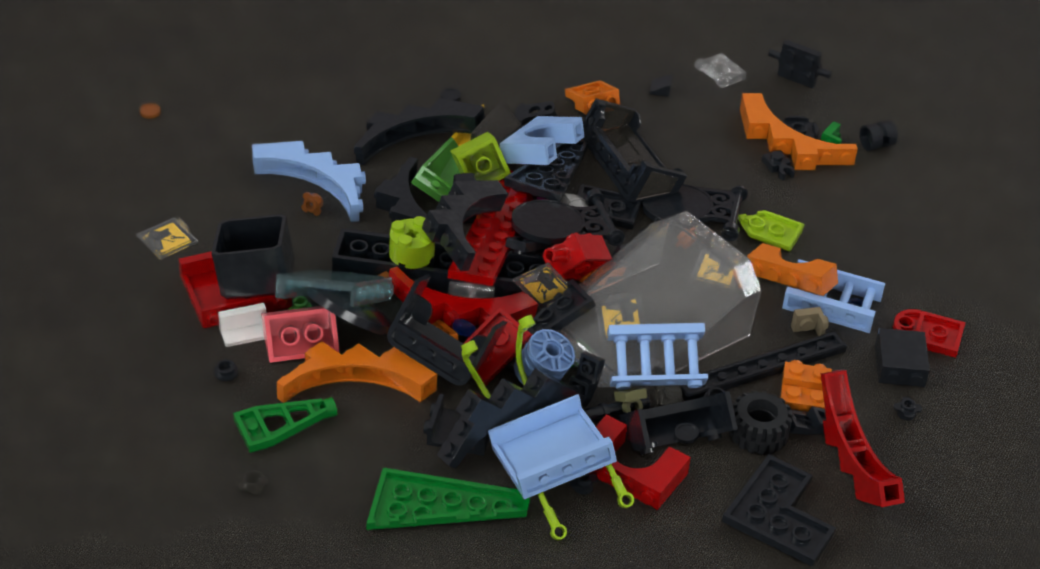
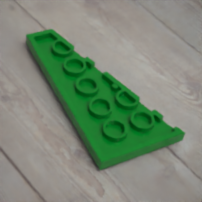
(425, 499)

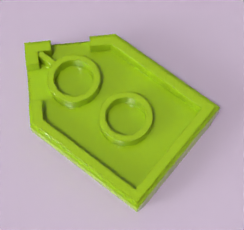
(772, 229)

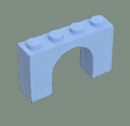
(537, 139)

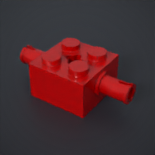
(578, 255)

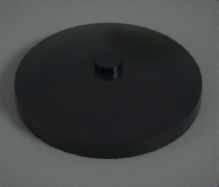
(363, 316)

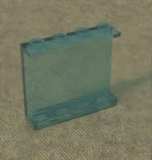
(363, 287)

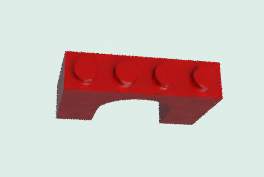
(648, 484)

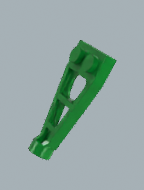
(258, 437)

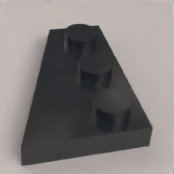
(564, 310)

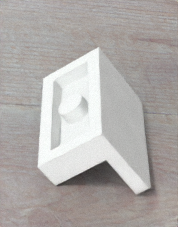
(242, 324)

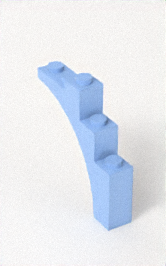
(293, 160)

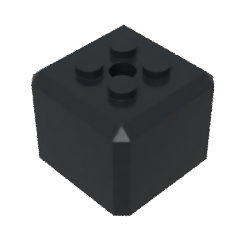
(251, 254)

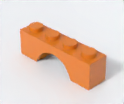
(813, 276)

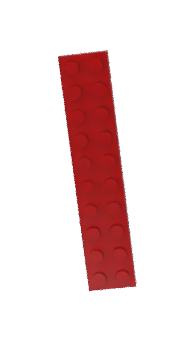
(488, 240)

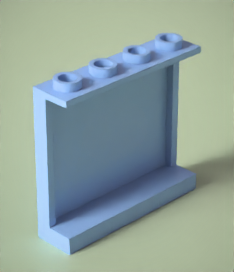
(550, 447)

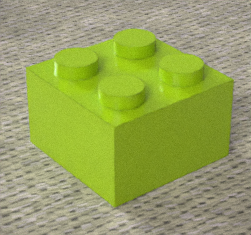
(482, 158)

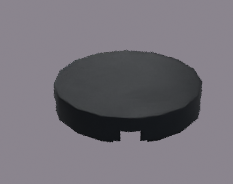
(802, 125)

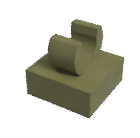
(630, 396)

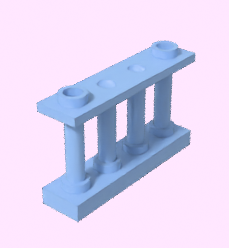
(840, 311)
(666, 333)

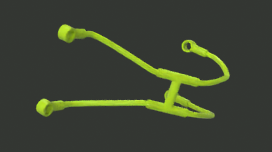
(525, 323)

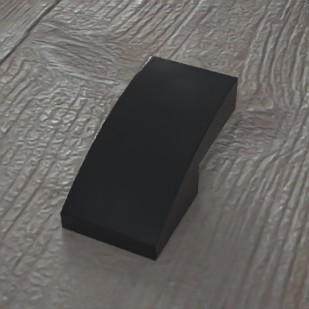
(808, 422)

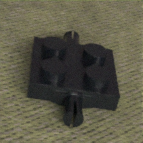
(799, 63)

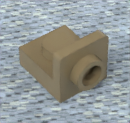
(810, 319)

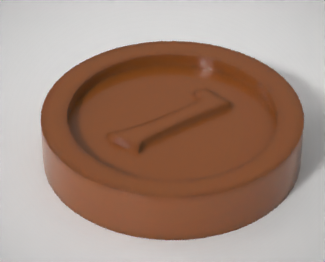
(150, 110)

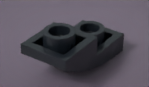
(588, 375)

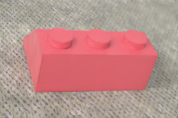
(294, 331)

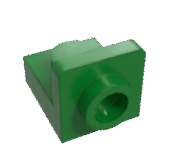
(832, 133)

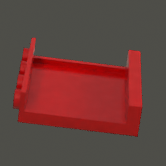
(204, 292)

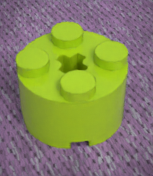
(410, 243)

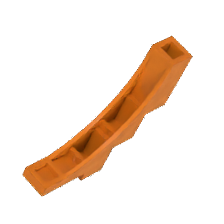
(804, 150)
(358, 364)

